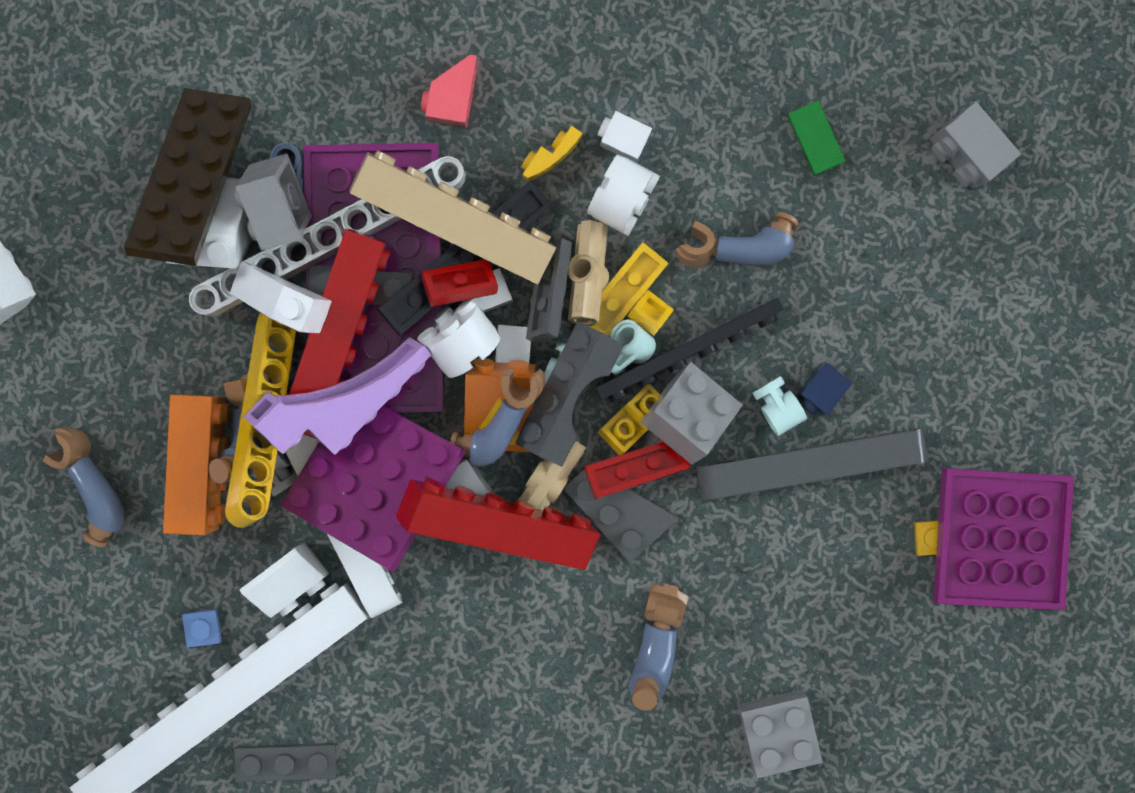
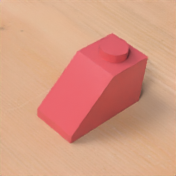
(451, 94)

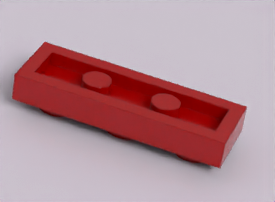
(634, 469)

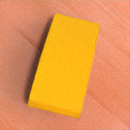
(543, 161)
(625, 425)

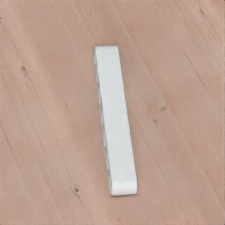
(369, 578)

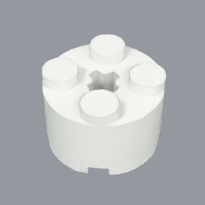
(622, 194)
(459, 338)

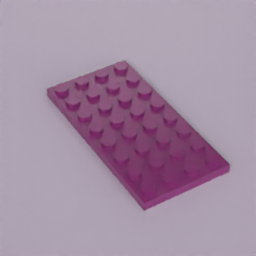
(327, 181)

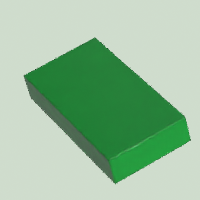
(816, 138)

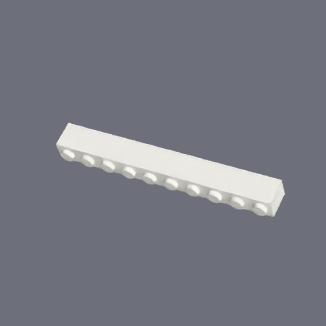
(226, 696)

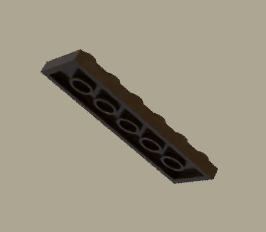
(188, 177)

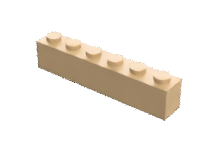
(451, 217)

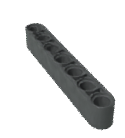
(812, 464)

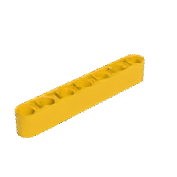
(247, 454)

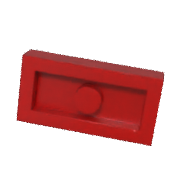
(459, 282)

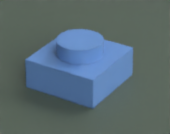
(202, 628)

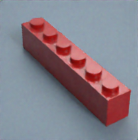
(349, 289)
(497, 524)

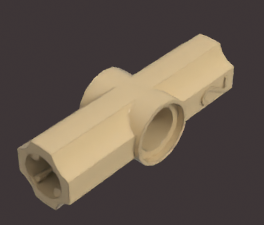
(589, 256)
(550, 479)

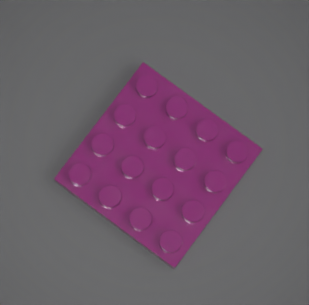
(363, 485)
(1003, 539)

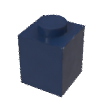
(823, 389)

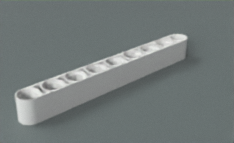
(315, 251)

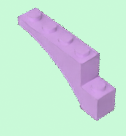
(340, 410)

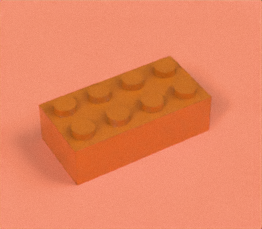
(193, 442)

